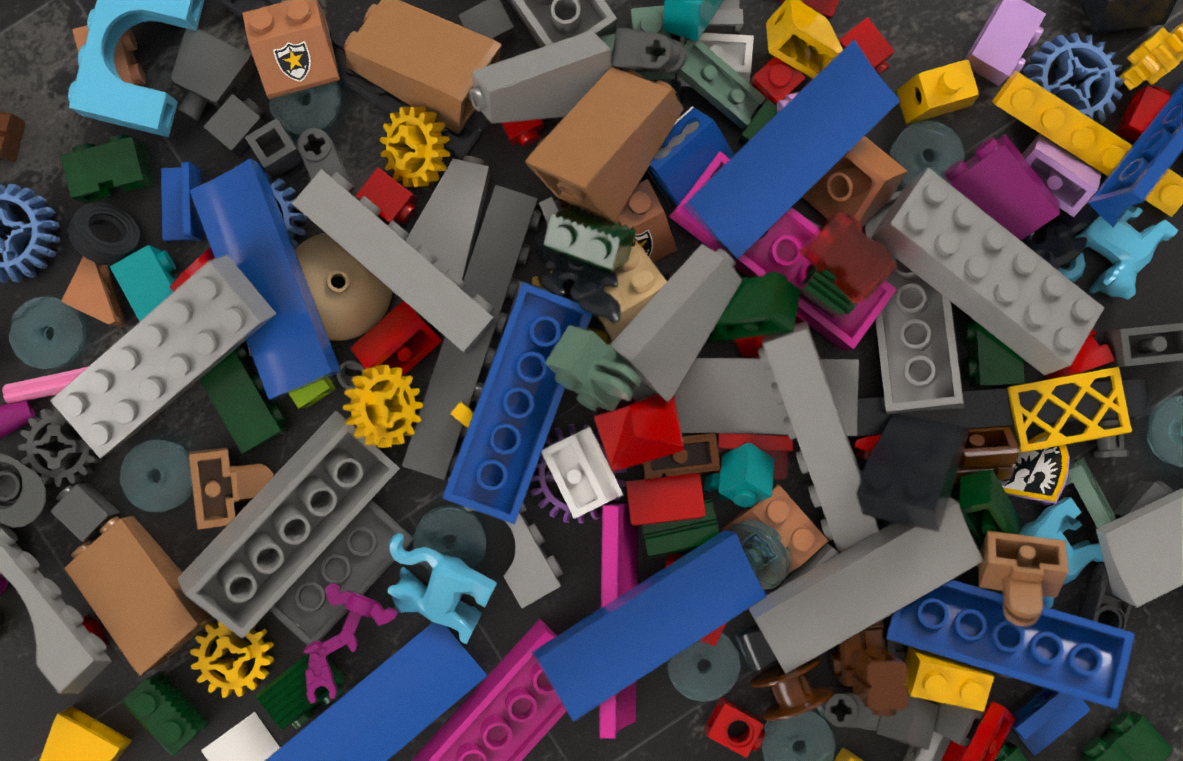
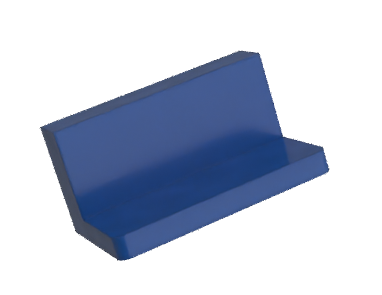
(179, 212)
(1047, 718)

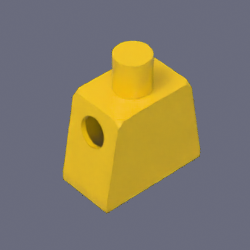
(794, 34)
(941, 92)
(82, 738)

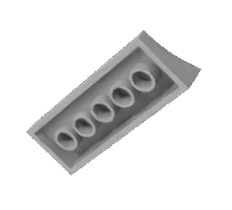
(916, 341)
(739, 399)
(1145, 550)
(863, 586)

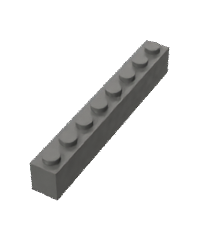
(458, 374)

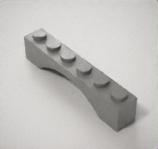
(65, 648)

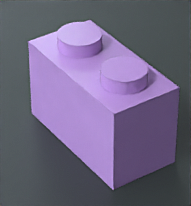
(1004, 39)
(1063, 173)

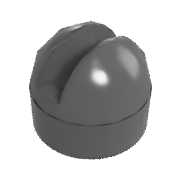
(345, 379)

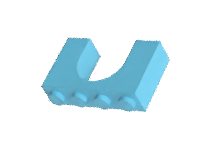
(98, 87)

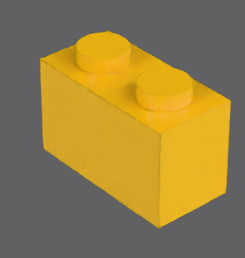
(946, 680)

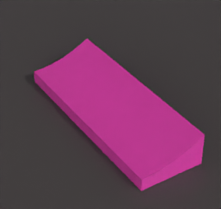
(779, 252)
(618, 576)
(504, 713)

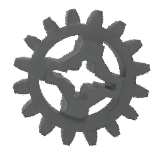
(60, 463)

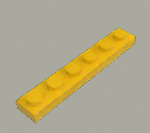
(1079, 135)

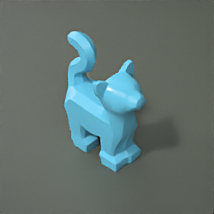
(1122, 247)
(1051, 525)
(447, 584)

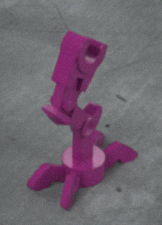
(319, 671)

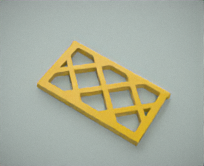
(1092, 430)

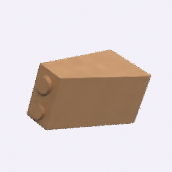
(420, 59)
(607, 142)
(136, 593)

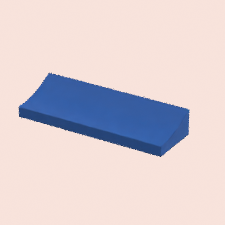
(792, 151)
(1143, 163)
(248, 227)
(514, 407)
(649, 624)
(1054, 653)
(389, 703)

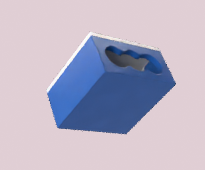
(686, 154)

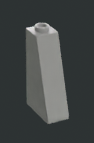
(541, 81)
(453, 215)
(678, 320)

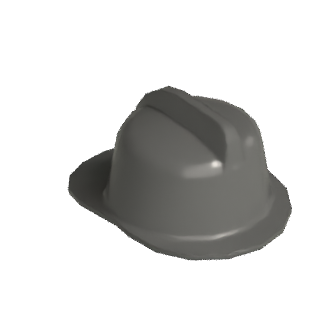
(20, 493)

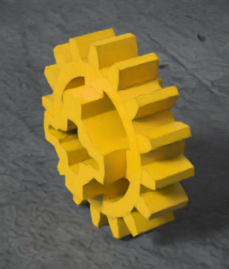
(1154, 57)
(414, 146)
(380, 408)
(233, 670)

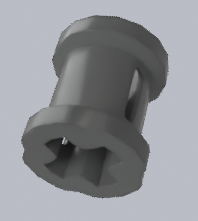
(1113, 445)

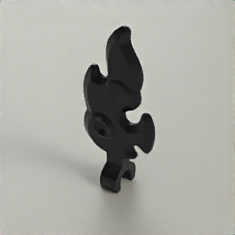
(1058, 242)
(588, 281)

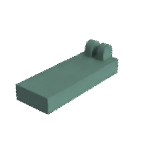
(719, 83)
(1090, 492)

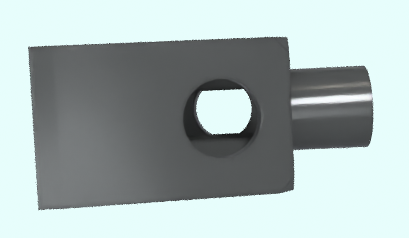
(209, 71)

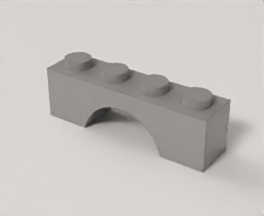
(531, 571)

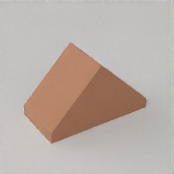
(95, 293)

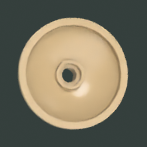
(346, 310)

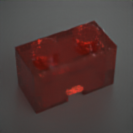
(850, 256)

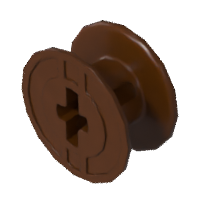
(791, 691)

